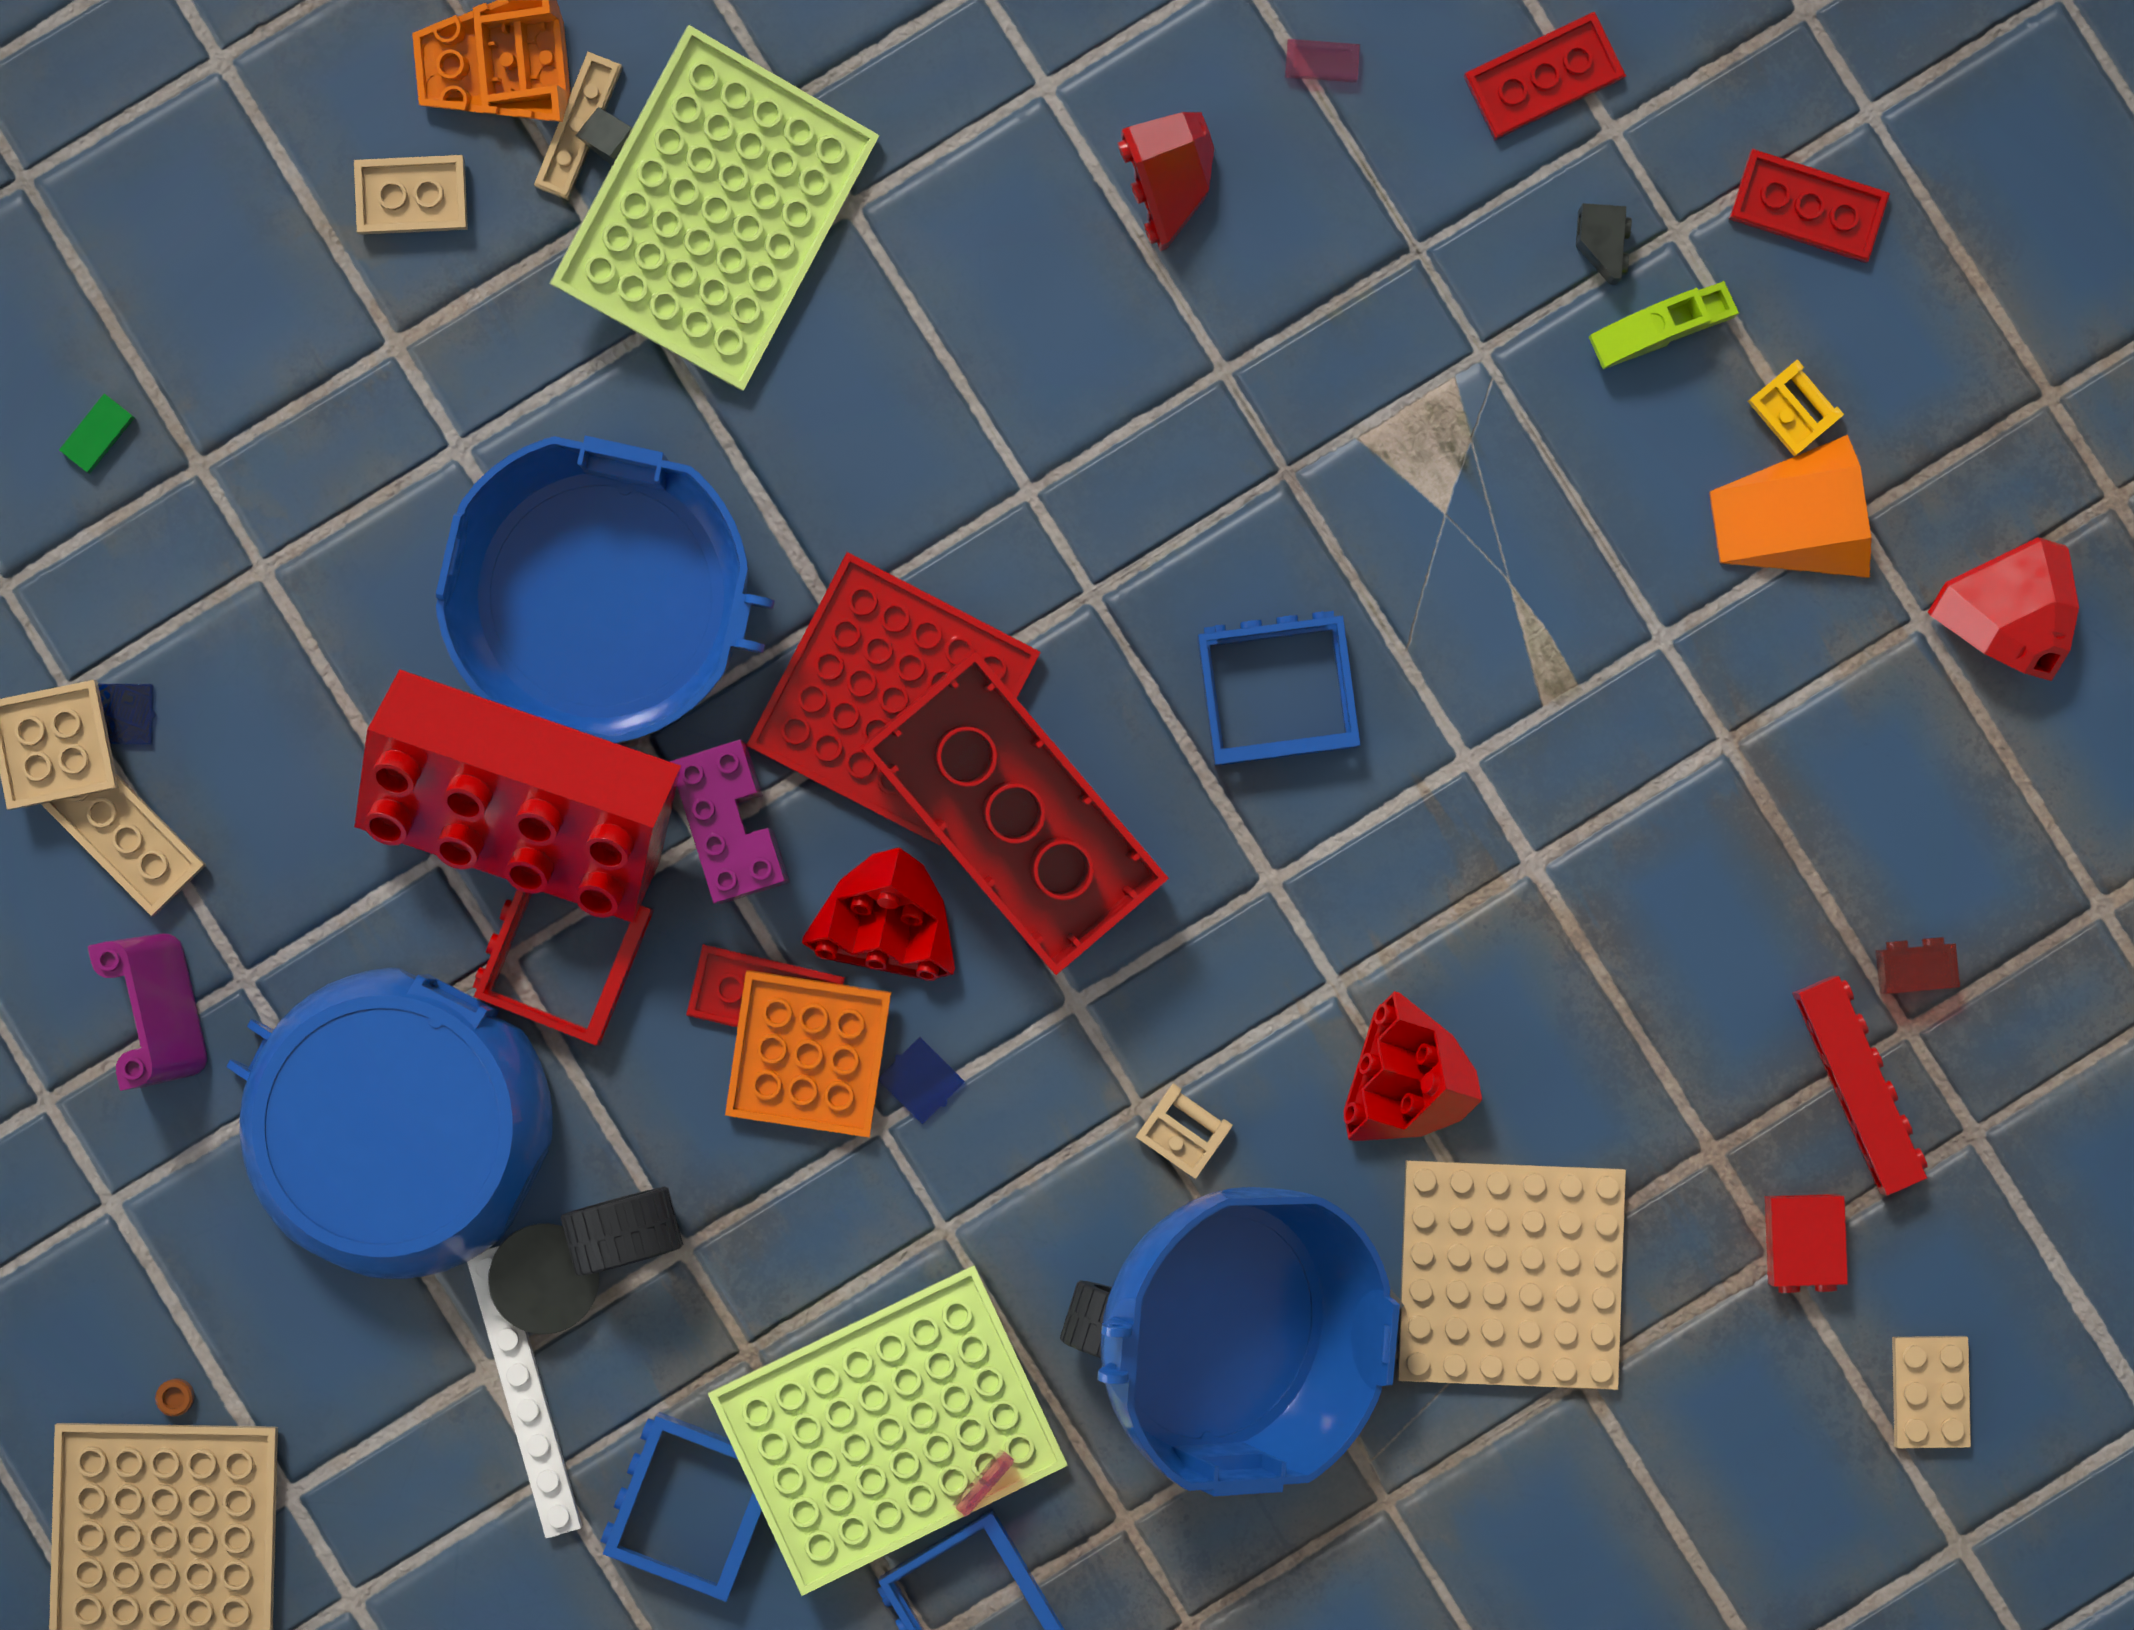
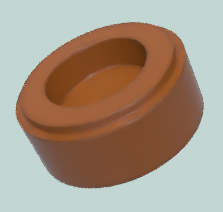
(175, 1397)

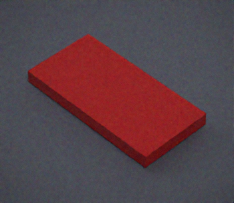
(1544, 75)
(1809, 205)
(721, 981)

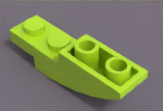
(1663, 323)

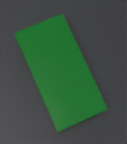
(96, 433)

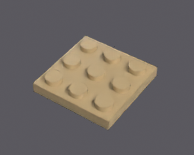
(54, 745)

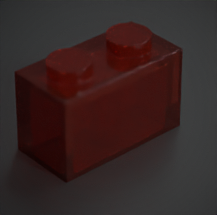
(1918, 967)

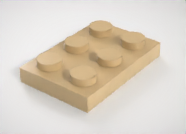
(410, 194)
(1931, 1392)

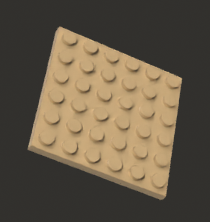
(1511, 1275)
(163, 1527)

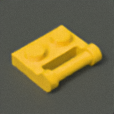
(1787, 415)

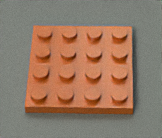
(808, 1053)

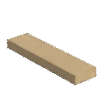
(566, 151)

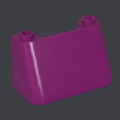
(160, 1005)

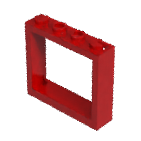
(498, 950)

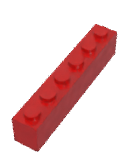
(1860, 1084)

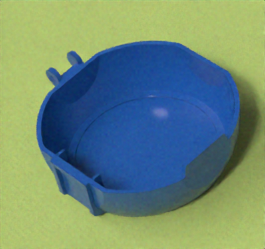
(594, 587)
(393, 1123)
(1248, 1340)

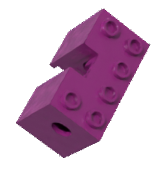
(731, 859)

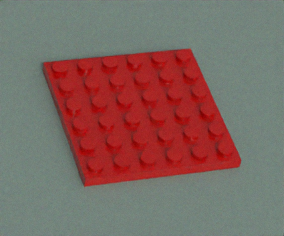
(860, 666)

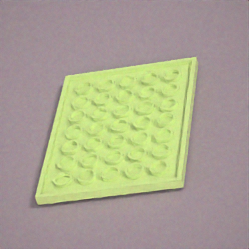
(714, 208)
(885, 1428)

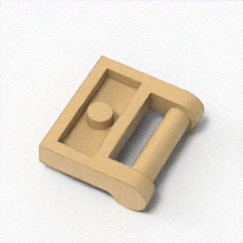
(1175, 1140)

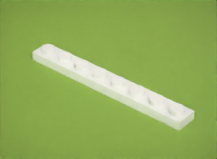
(528, 1410)

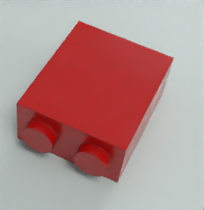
(1806, 1242)

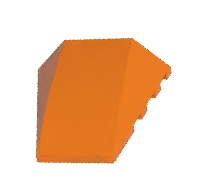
(496, 61)
(1797, 515)

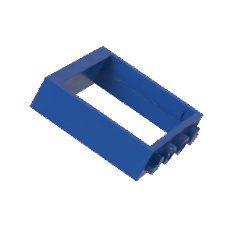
(1285, 626)
(627, 1498)
(893, 1596)

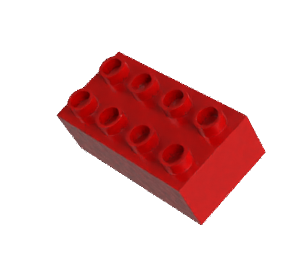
(515, 796)
(1014, 812)

